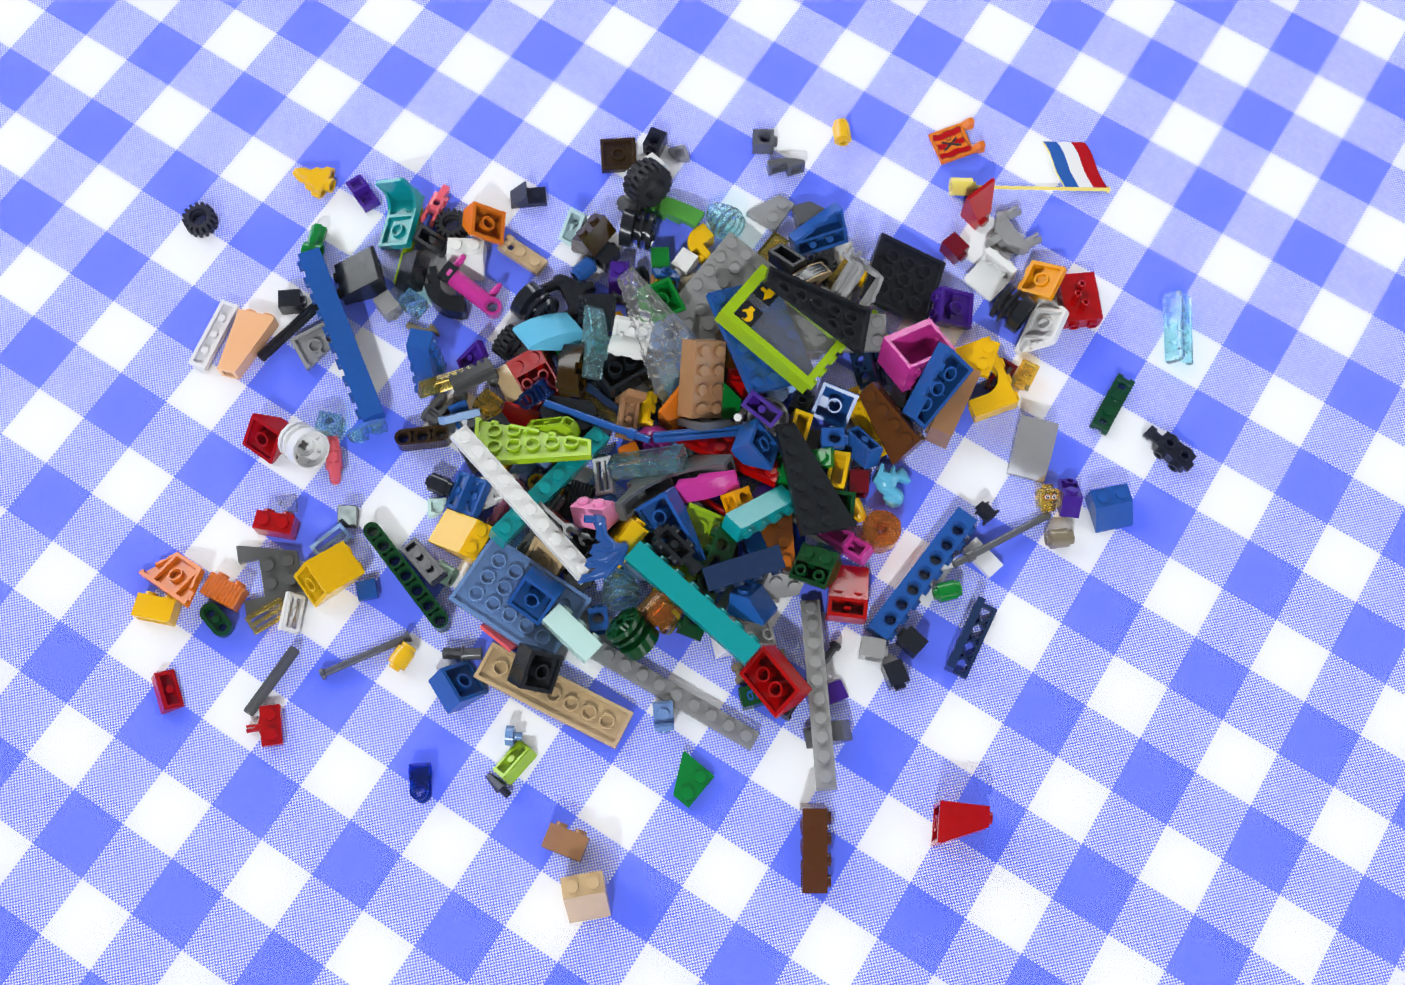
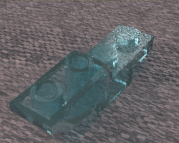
(596, 342)

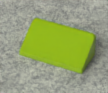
(514, 762)

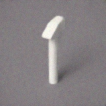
(740, 417)

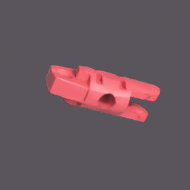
(436, 205)
(334, 460)

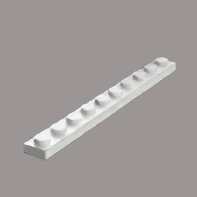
(520, 502)

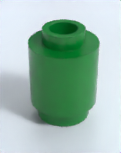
(947, 591)

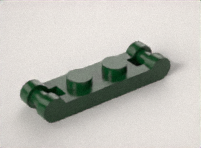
(1111, 404)

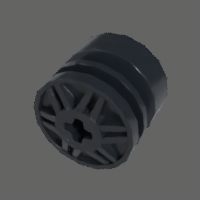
(637, 229)
(533, 302)
(1012, 308)

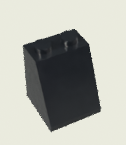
(360, 277)

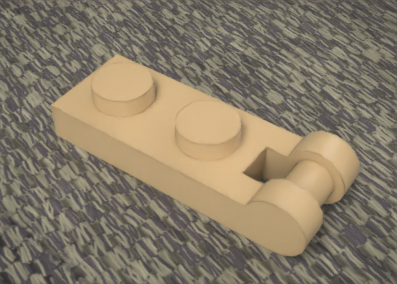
(523, 255)

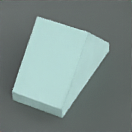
(574, 221)

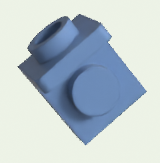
(663, 716)

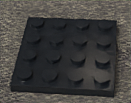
(907, 281)

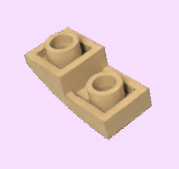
(508, 384)

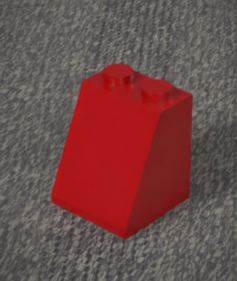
(958, 820)

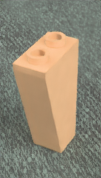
(246, 339)

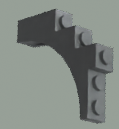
(645, 488)

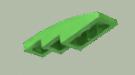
(677, 212)

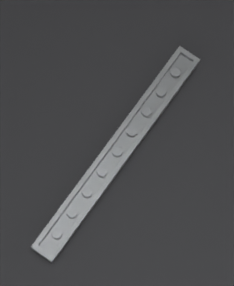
(818, 697)
(681, 698)

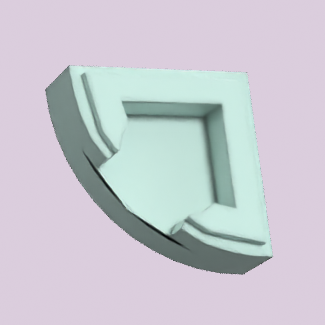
(436, 506)

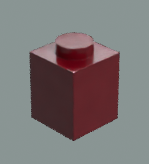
(954, 248)
(859, 482)

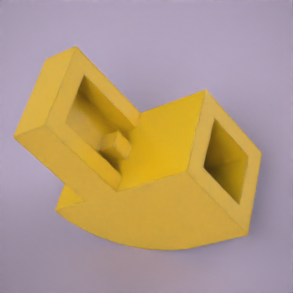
(699, 241)

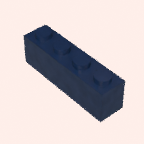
(744, 567)

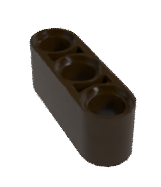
(415, 434)

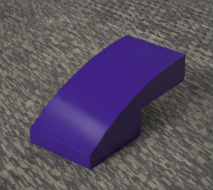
(362, 193)

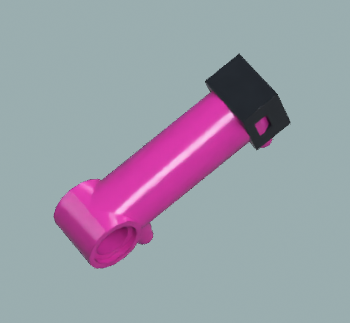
(469, 289)

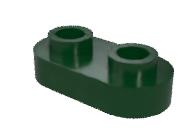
(217, 620)

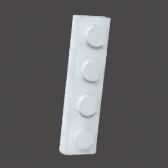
(213, 335)

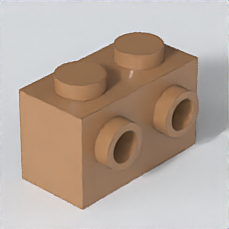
(565, 841)

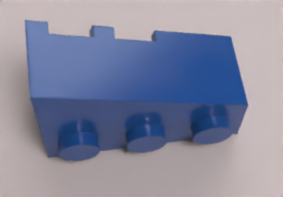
(820, 232)

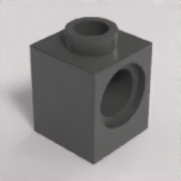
(760, 147)

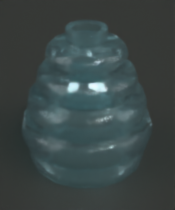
(725, 219)
(620, 590)

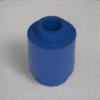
(584, 269)

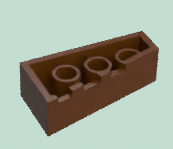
(892, 426)
(815, 848)

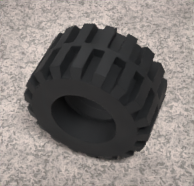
(647, 182)

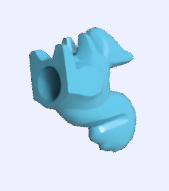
(886, 484)

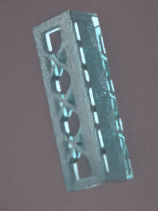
(1177, 328)

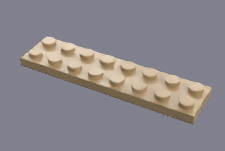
(568, 703)

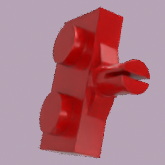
(269, 726)

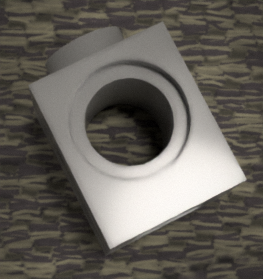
(388, 306)
(873, 649)

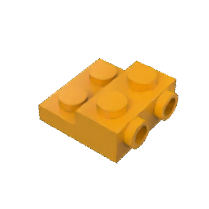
(1041, 280)

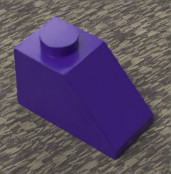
(616, 269)
(762, 408)

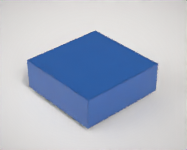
(367, 590)

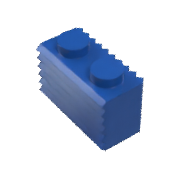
(863, 448)

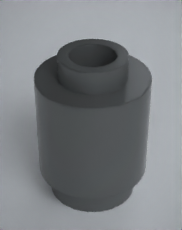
(626, 202)

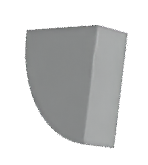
(679, 154)

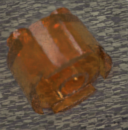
(882, 521)
(659, 611)

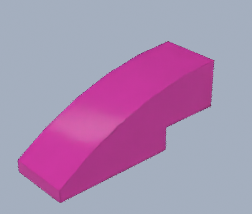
(707, 485)
(848, 545)

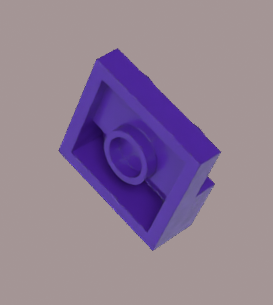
(952, 308)

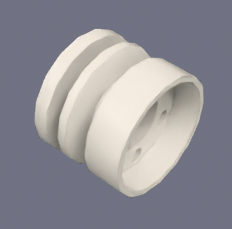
(303, 445)

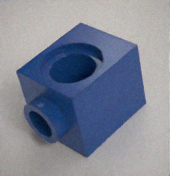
(839, 433)
(598, 628)

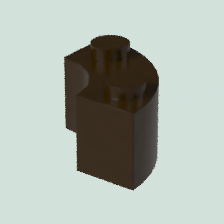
(569, 371)

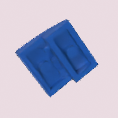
(468, 494)

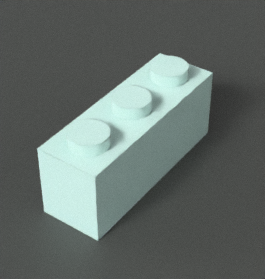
(572, 633)

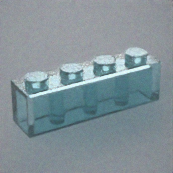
(647, 462)

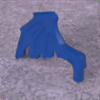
(606, 554)

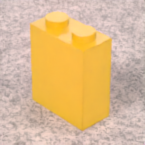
(629, 531)

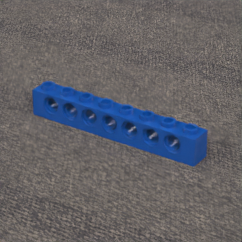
(960, 520)

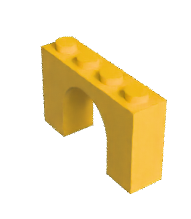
(997, 401)

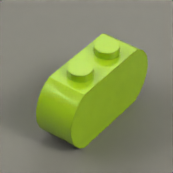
(561, 425)

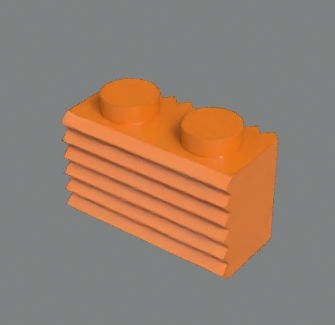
(225, 592)

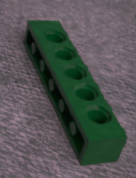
(684, 626)

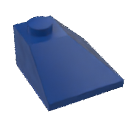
(834, 405)

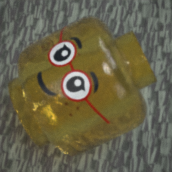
(1047, 498)

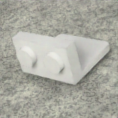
(990, 274)
(623, 339)

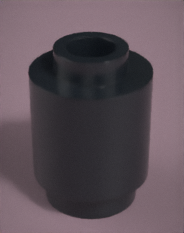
(439, 484)

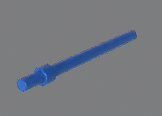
(630, 433)

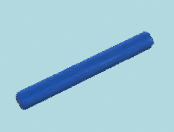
(691, 434)

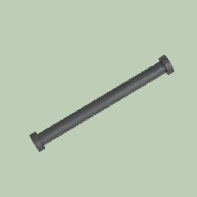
(365, 655)

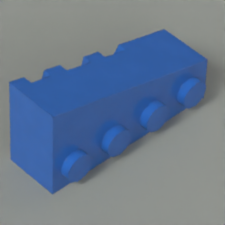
(424, 356)
(936, 385)

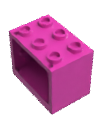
(908, 352)

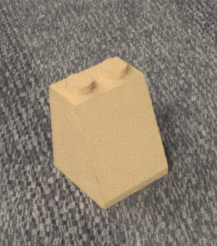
(585, 896)

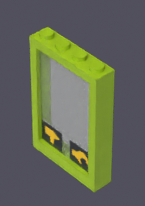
(779, 333)

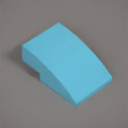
(549, 332)

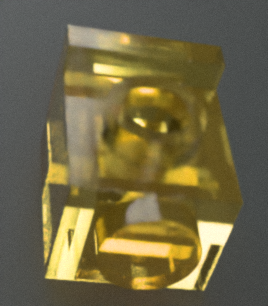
(1029, 370)
(488, 403)

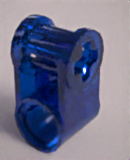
(538, 392)
(420, 777)

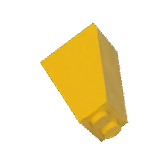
(328, 573)

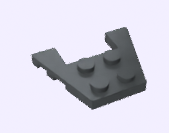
(276, 571)

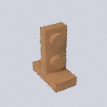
(628, 410)

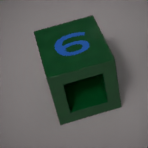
(748, 698)

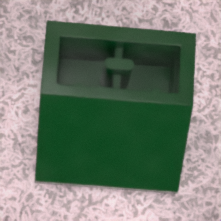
(815, 566)

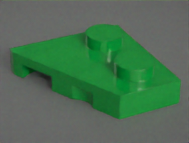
(691, 780)

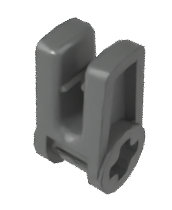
(432, 411)

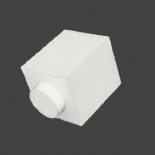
(684, 262)

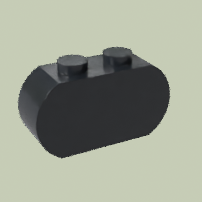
(577, 404)

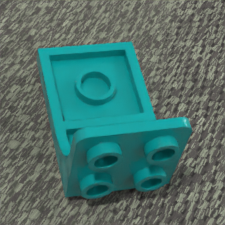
(403, 213)

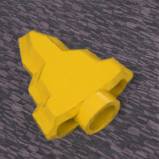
(316, 180)

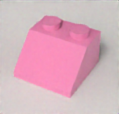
(590, 506)

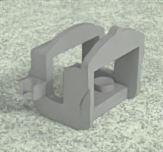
(852, 274)

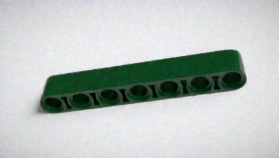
(403, 568)

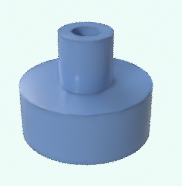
(511, 735)

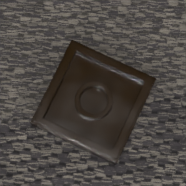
(617, 154)

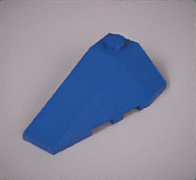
(670, 509)

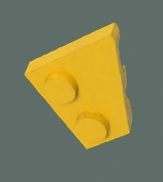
(982, 356)

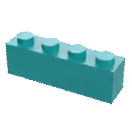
(758, 513)

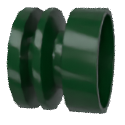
(632, 634)

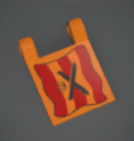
(953, 142)

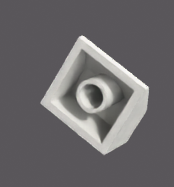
(475, 252)

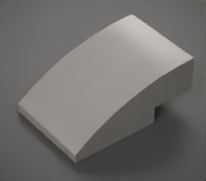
(1032, 448)

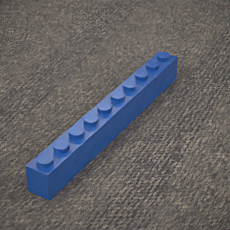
(341, 335)

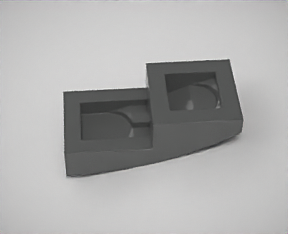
(790, 165)

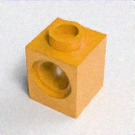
(736, 498)

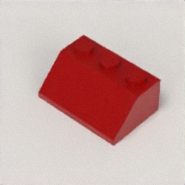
(775, 680)

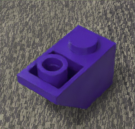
(1070, 498)

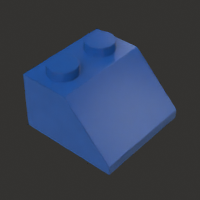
(755, 445)
(1110, 507)
(535, 595)
(751, 603)
(457, 686)

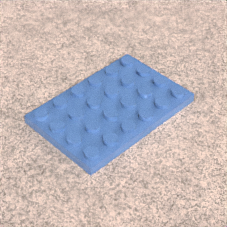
(489, 586)

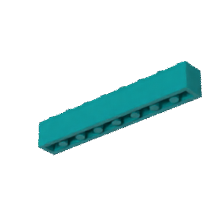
(546, 489)
(692, 603)

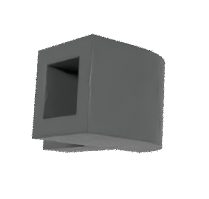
(840, 732)

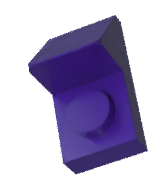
(475, 352)

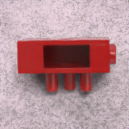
(1081, 298)

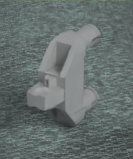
(1007, 237)

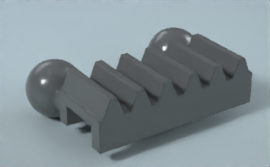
(472, 378)

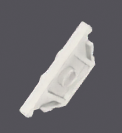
(1042, 327)

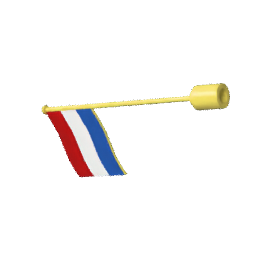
(1071, 162)

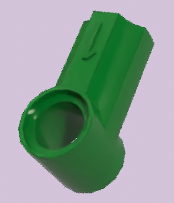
(315, 238)

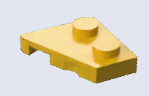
(645, 410)

